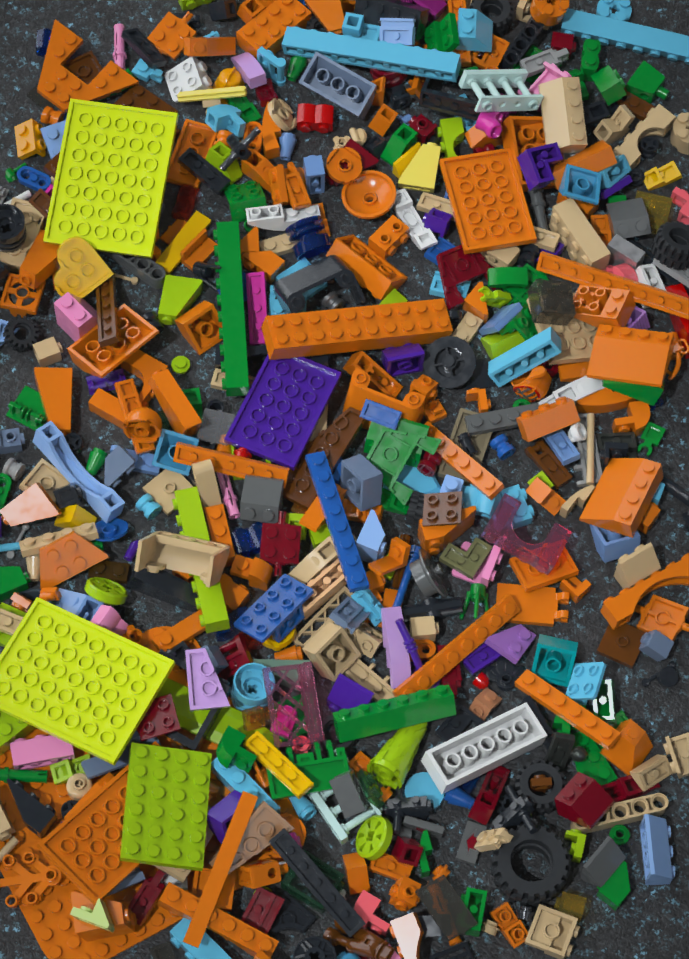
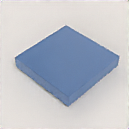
(500, 319)

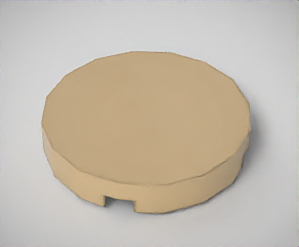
(282, 115)

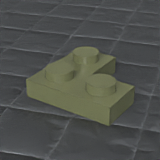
(466, 562)

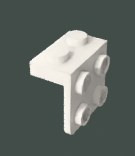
(187, 76)

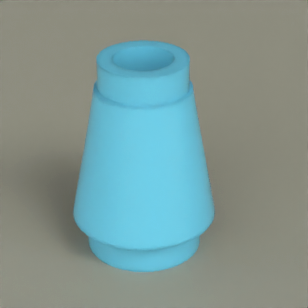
(304, 808)

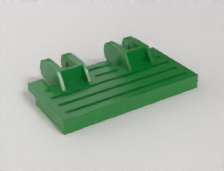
(317, 770)

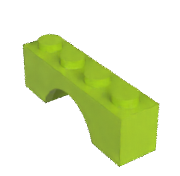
(451, 134)

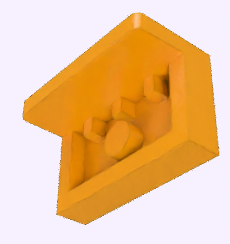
(29, 139)

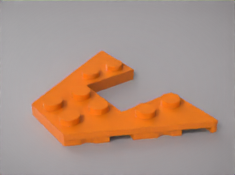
(60, 84)

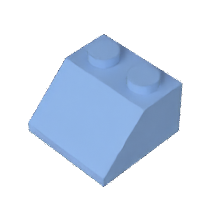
(371, 539)

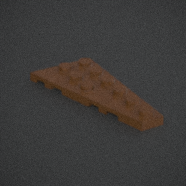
(334, 443)

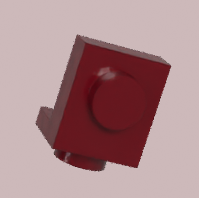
(265, 93)

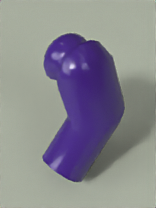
(131, 551)

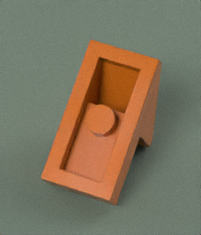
(545, 496)

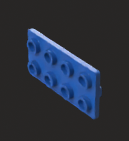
(276, 610)

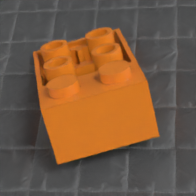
(603, 305)

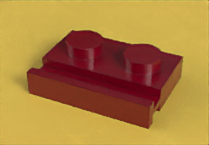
(262, 909)

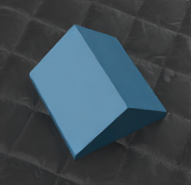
(580, 184)
(165, 451)

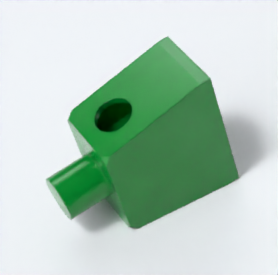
(647, 83)

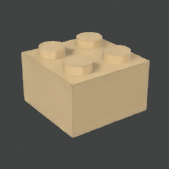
(331, 651)

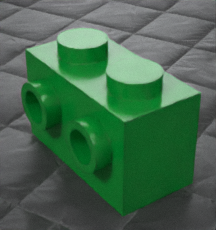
(609, 84)
(475, 902)

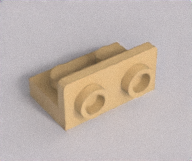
(366, 639)

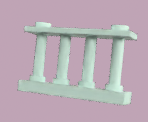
(503, 79)
(330, 814)

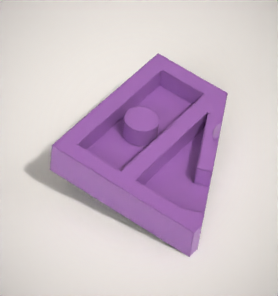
(511, 642)

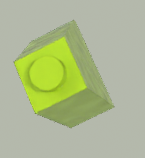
(177, 297)

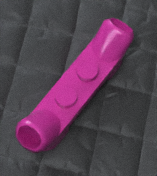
(491, 122)

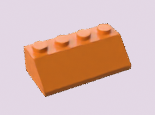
(367, 266)

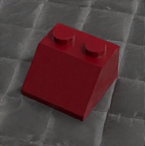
(583, 801)

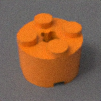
(548, 11)

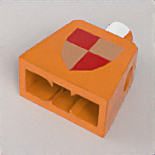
(261, 872)

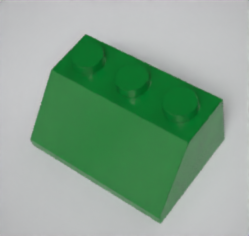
(405, 426)

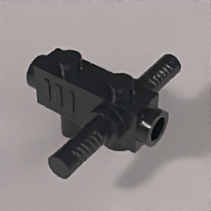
(239, 148)
(410, 806)
(518, 811)

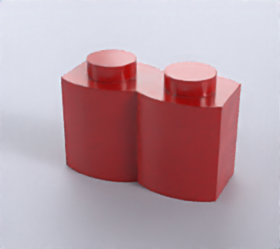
(315, 117)

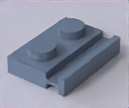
(349, 615)

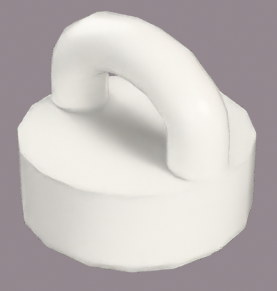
(577, 432)

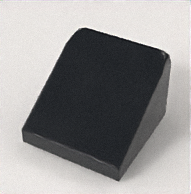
(376, 146)

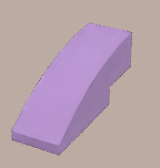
(250, 70)

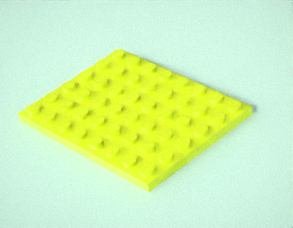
(111, 177)
(79, 680)

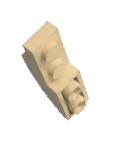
(315, 561)

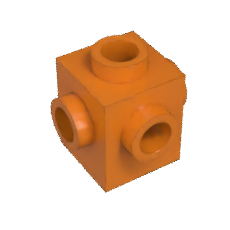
(425, 386)
(403, 894)

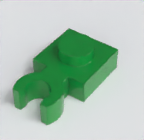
(651, 436)

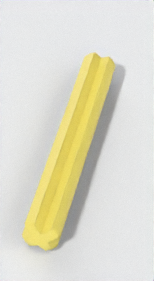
(211, 94)

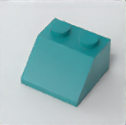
(554, 659)

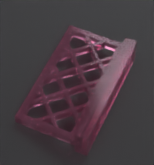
(308, 698)

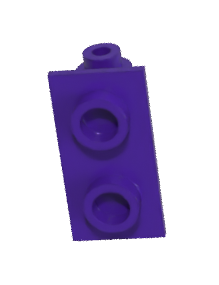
(105, 383)

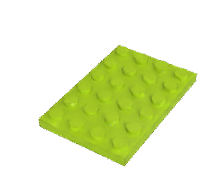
(166, 807)

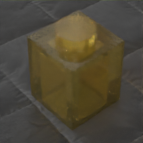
(570, 904)

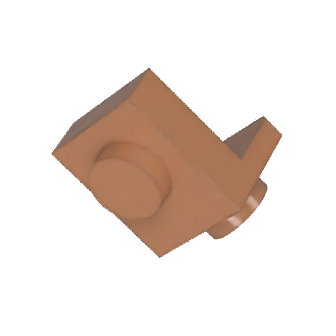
(485, 703)

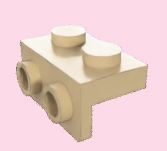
(679, 751)

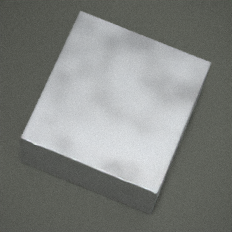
(624, 252)

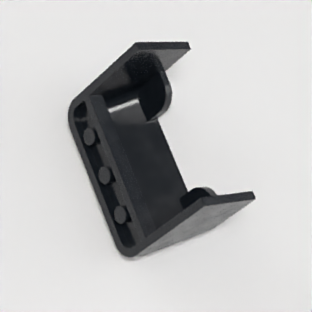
(290, 288)

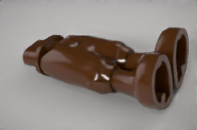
(364, 942)

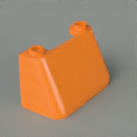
(358, 391)

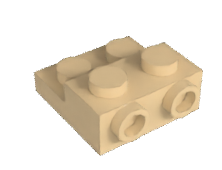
(552, 932)

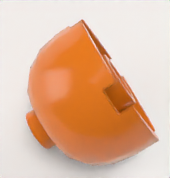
(143, 424)

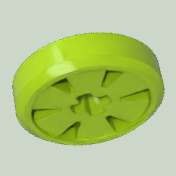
(106, 591)
(374, 837)

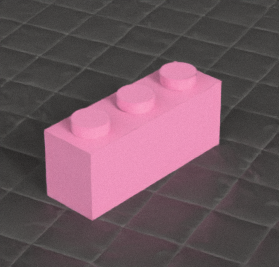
(39, 752)

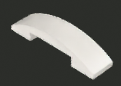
(404, 209)

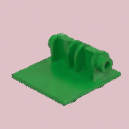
(28, 409)

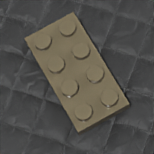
(480, 442)

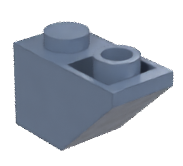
(117, 464)

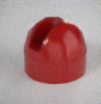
(481, 681)

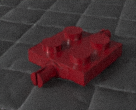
(280, 544)

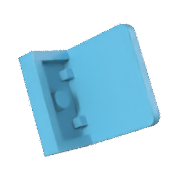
(585, 681)

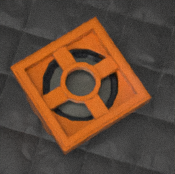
(21, 298)

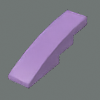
(396, 654)

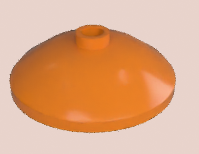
(369, 186)

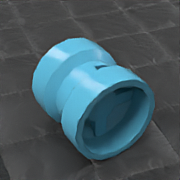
(148, 506)

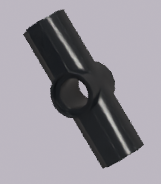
(433, 607)

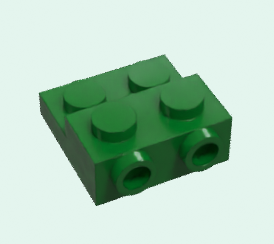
(443, 34)

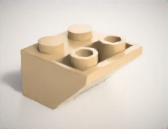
(636, 566)

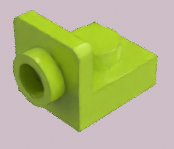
(576, 848)

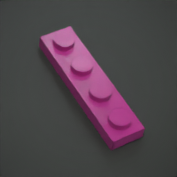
(256, 306)

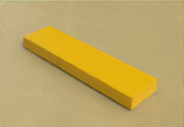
(171, 256)
(278, 764)

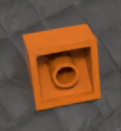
(200, 326)

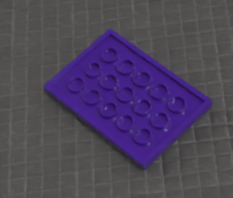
(283, 409)

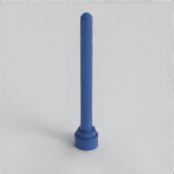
(413, 555)

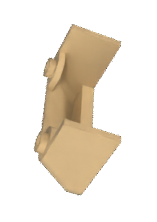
(182, 554)

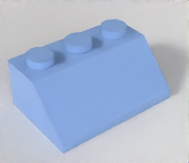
(656, 850)

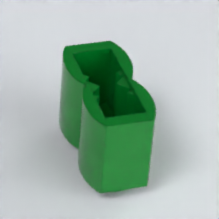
(590, 58)

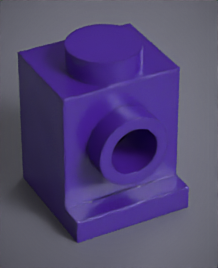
(437, 221)

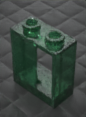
(291, 876)

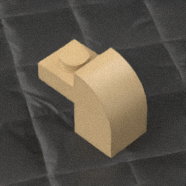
(616, 126)

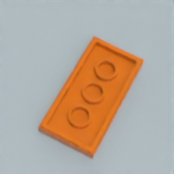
(200, 139)

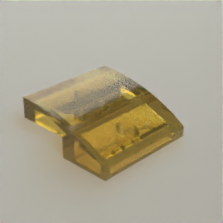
(657, 209)

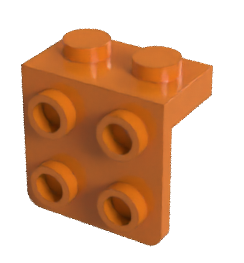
(278, 184)

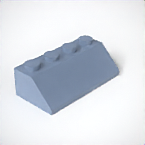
(339, 85)

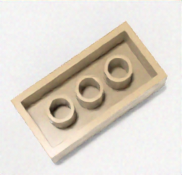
(578, 235)

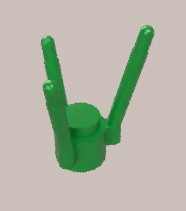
(477, 595)

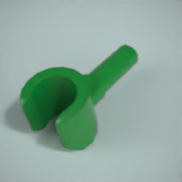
(11, 173)

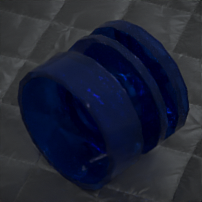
(307, 235)

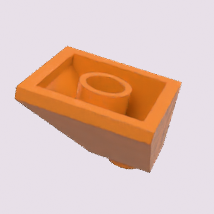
(630, 748)

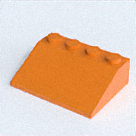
(522, 134)
(630, 355)
(99, 361)
(623, 495)

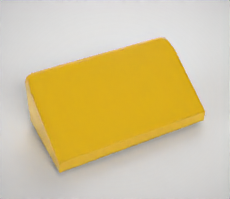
(401, 163)

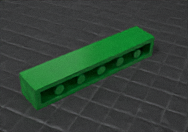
(394, 713)

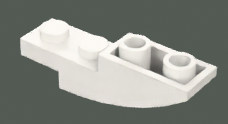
(276, 218)
(575, 390)

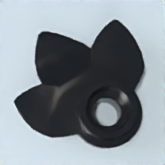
(504, 671)

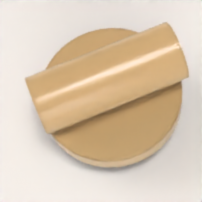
(358, 135)

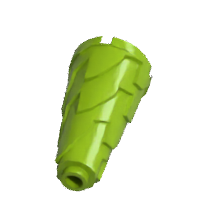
(397, 756)

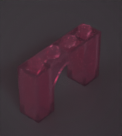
(501, 533)

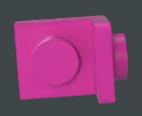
(282, 717)

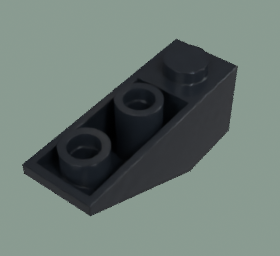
(34, 814)

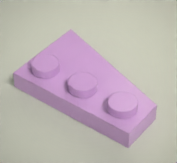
(203, 683)

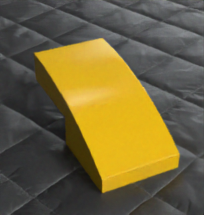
(662, 176)

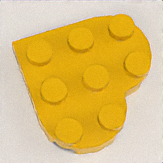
(80, 268)

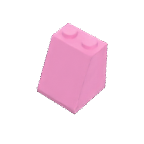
(75, 315)

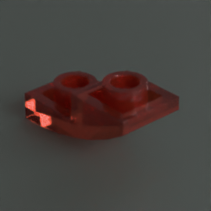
(185, 202)

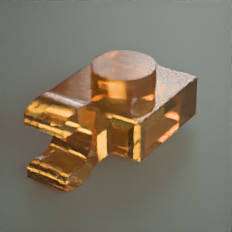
(255, 717)

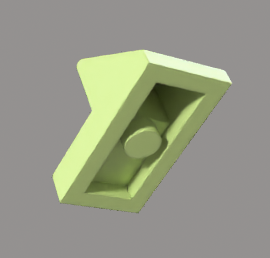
(97, 917)

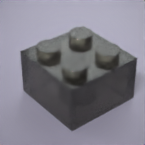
(551, 302)

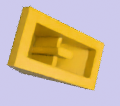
(73, 517)

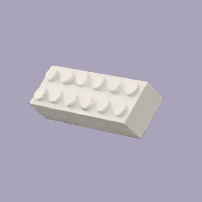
(484, 748)

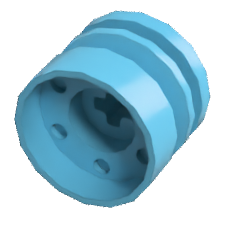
(249, 687)

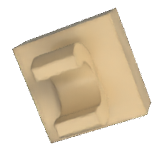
(209, 103)

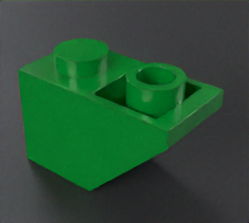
(399, 143)
(616, 888)

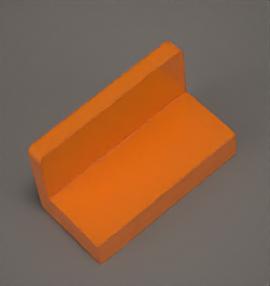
(199, 249)

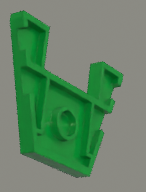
(391, 454)

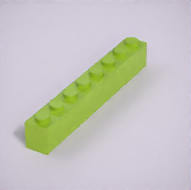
(193, 524)

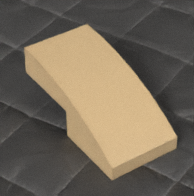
(579, 498)

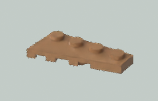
(260, 829)

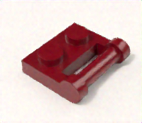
(236, 659)

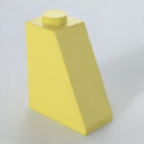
(422, 170)

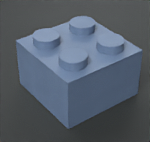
(362, 482)

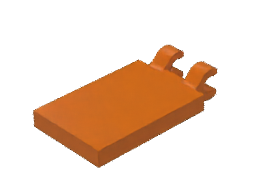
(537, 606)

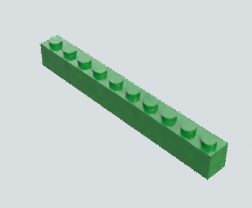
(232, 309)

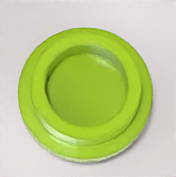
(180, 364)

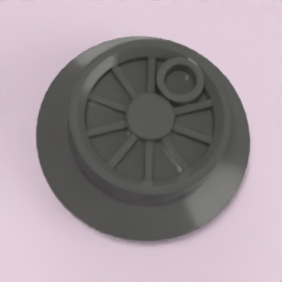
(428, 575)

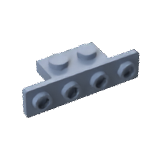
(95, 766)

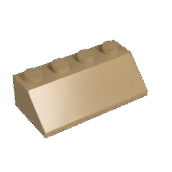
(563, 114)

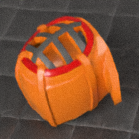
(532, 384)

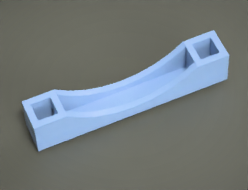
(56, 449)

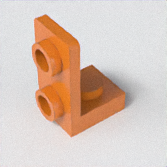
(396, 558)

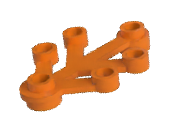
(26, 879)

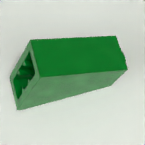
(11, 581)

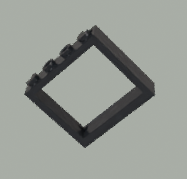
(447, 102)
(195, 744)

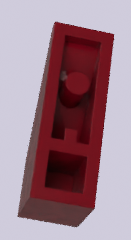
(488, 795)

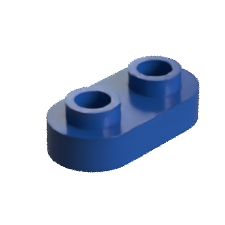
(35, 178)

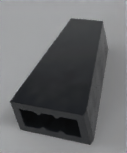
(164, 587)

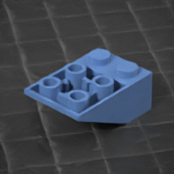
(78, 604)

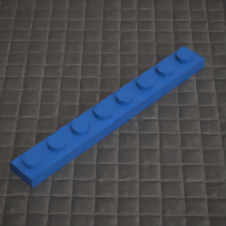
(337, 521)

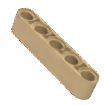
(630, 814)

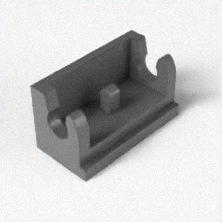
(349, 793)

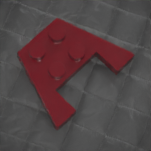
(457, 269)

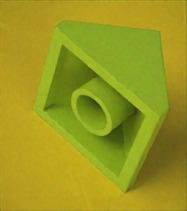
(497, 344)

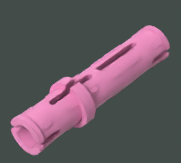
(119, 53)
(229, 498)

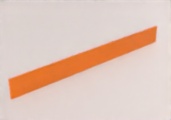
(220, 869)

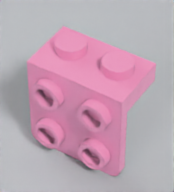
(486, 572)

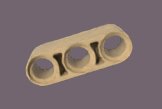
(206, 483)

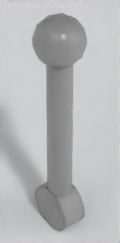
(10, 554)

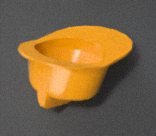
(228, 78)

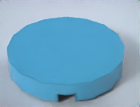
(423, 785)

